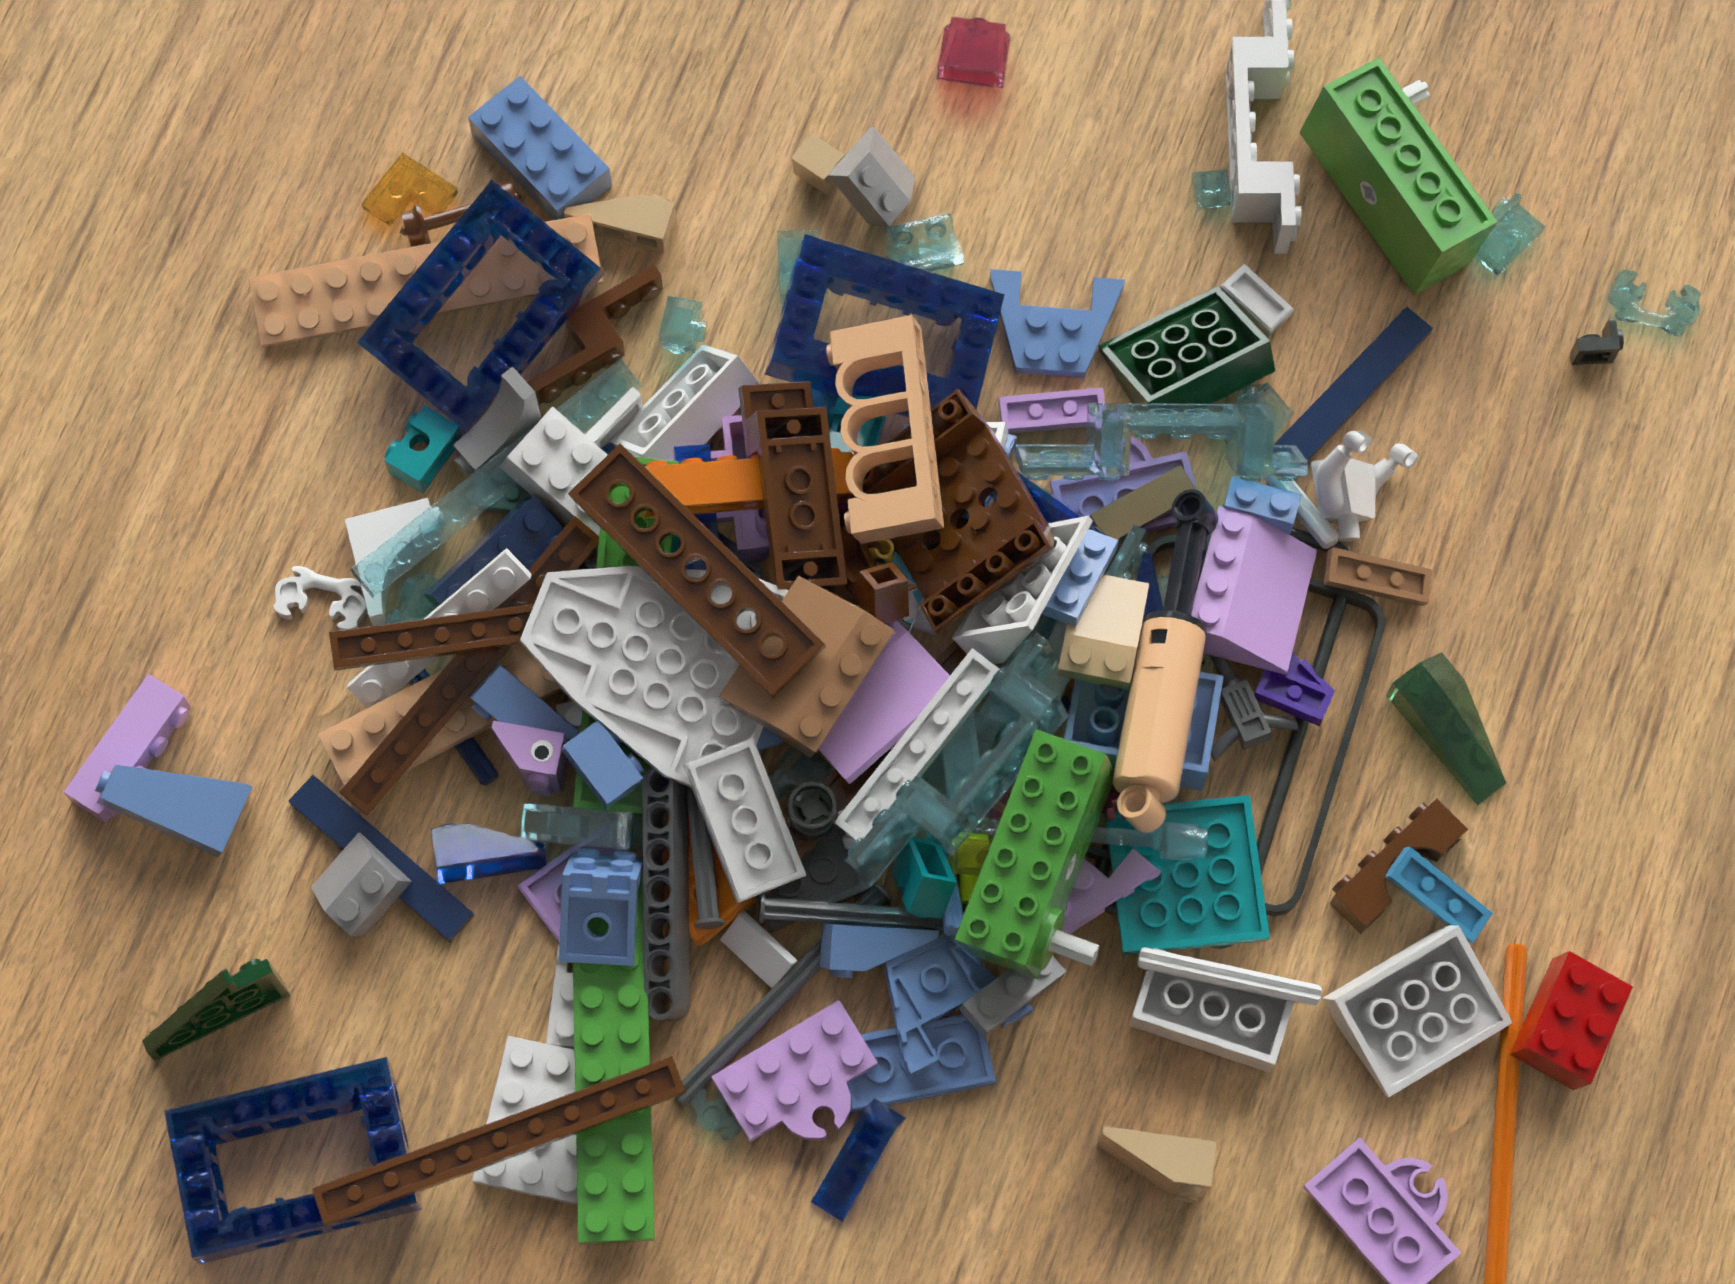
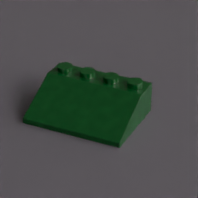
(1190, 353)

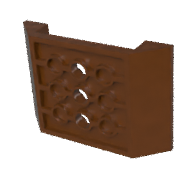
(996, 539)

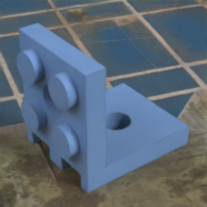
(605, 889)

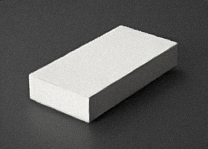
(1257, 299)
(615, 418)
(758, 949)

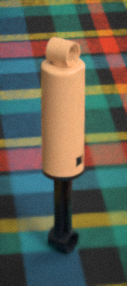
(1165, 679)

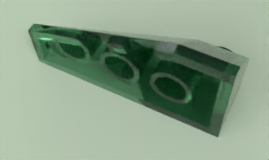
(1445, 717)

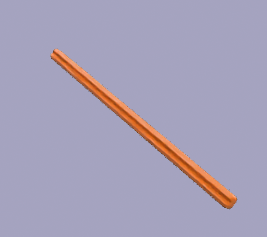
(1505, 1119)

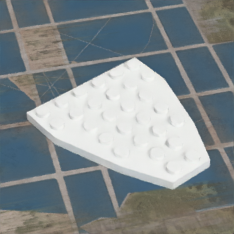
(640, 663)

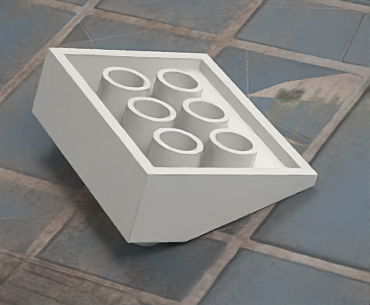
(1011, 612)
(1418, 1009)

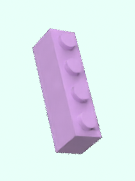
(131, 741)

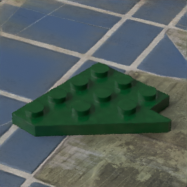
(216, 1006)

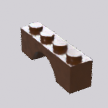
(877, 589)
(1365, 895)

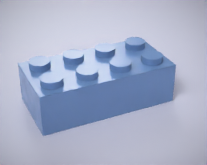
(539, 149)

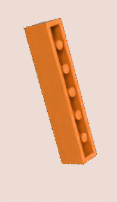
(728, 482)

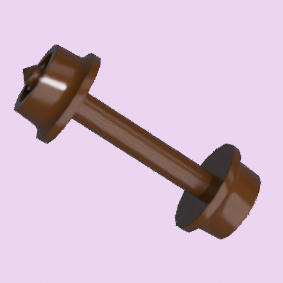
(417, 227)

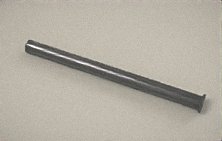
(703, 867)
(843, 914)
(764, 1010)

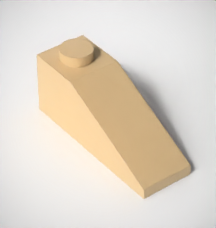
(631, 220)

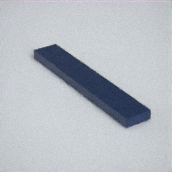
(1357, 383)
(343, 823)

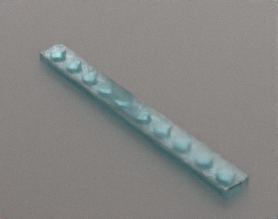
(481, 489)

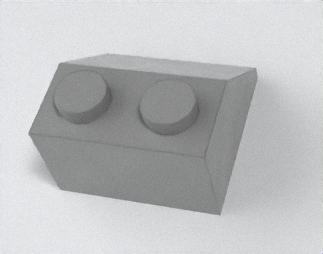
(874, 179)
(359, 886)

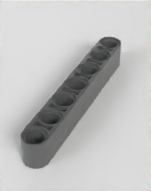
(676, 907)

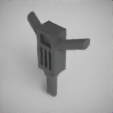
(1247, 720)

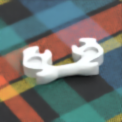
(290, 594)

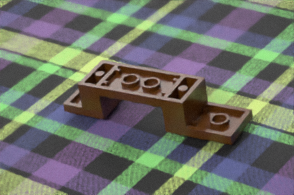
(795, 483)

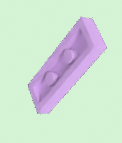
(1048, 410)

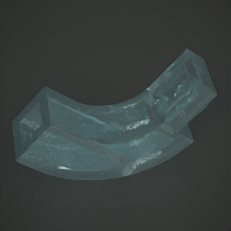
(582, 826)

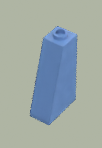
(179, 805)

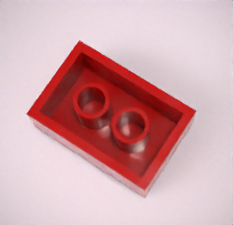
(1571, 1020)

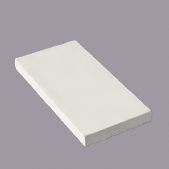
(744, 820)

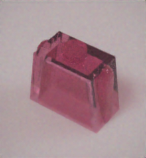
(974, 52)

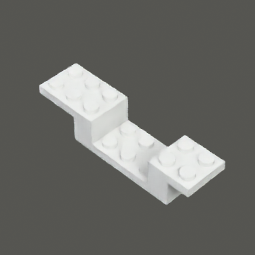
(1260, 71)

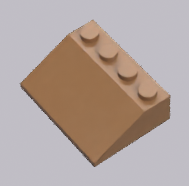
(819, 693)

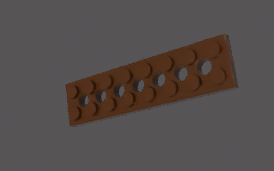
(694, 595)

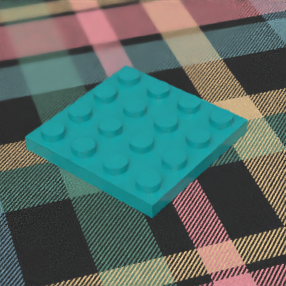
(1199, 900)

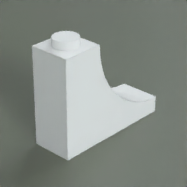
(370, 532)

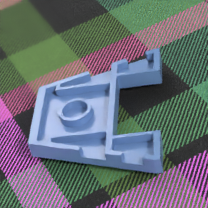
(1054, 338)
(928, 986)

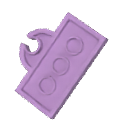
(1093, 493)
(798, 1076)
(1386, 1214)

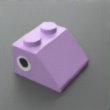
(534, 756)

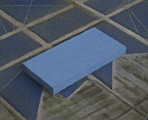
(961, 1065)

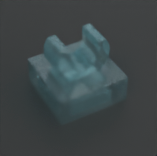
(1211, 189)

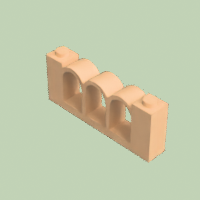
(873, 348)

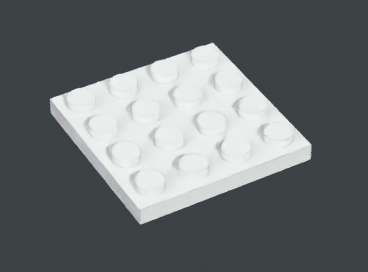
(527, 1078)

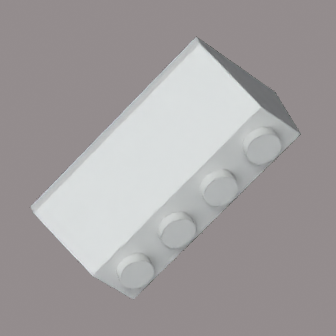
(687, 405)

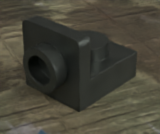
(1597, 349)

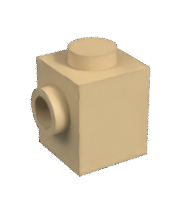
(815, 161)

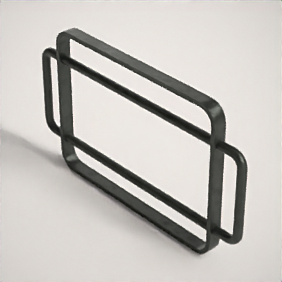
(1340, 599)

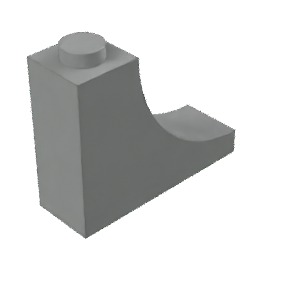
(507, 419)

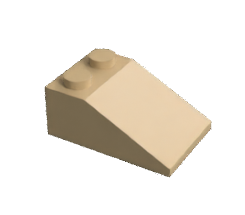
(1107, 635)
(1169, 1162)

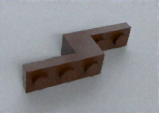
(596, 335)

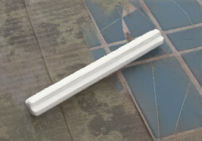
(1229, 976)

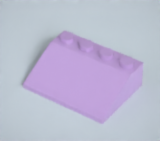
(1252, 591)
(883, 705)

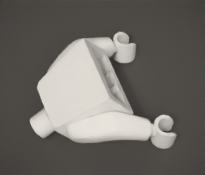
(1349, 487)

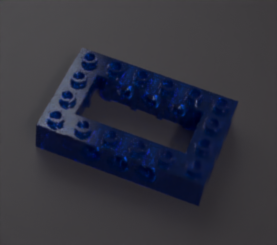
(448, 265)
(889, 283)
(202, 1125)

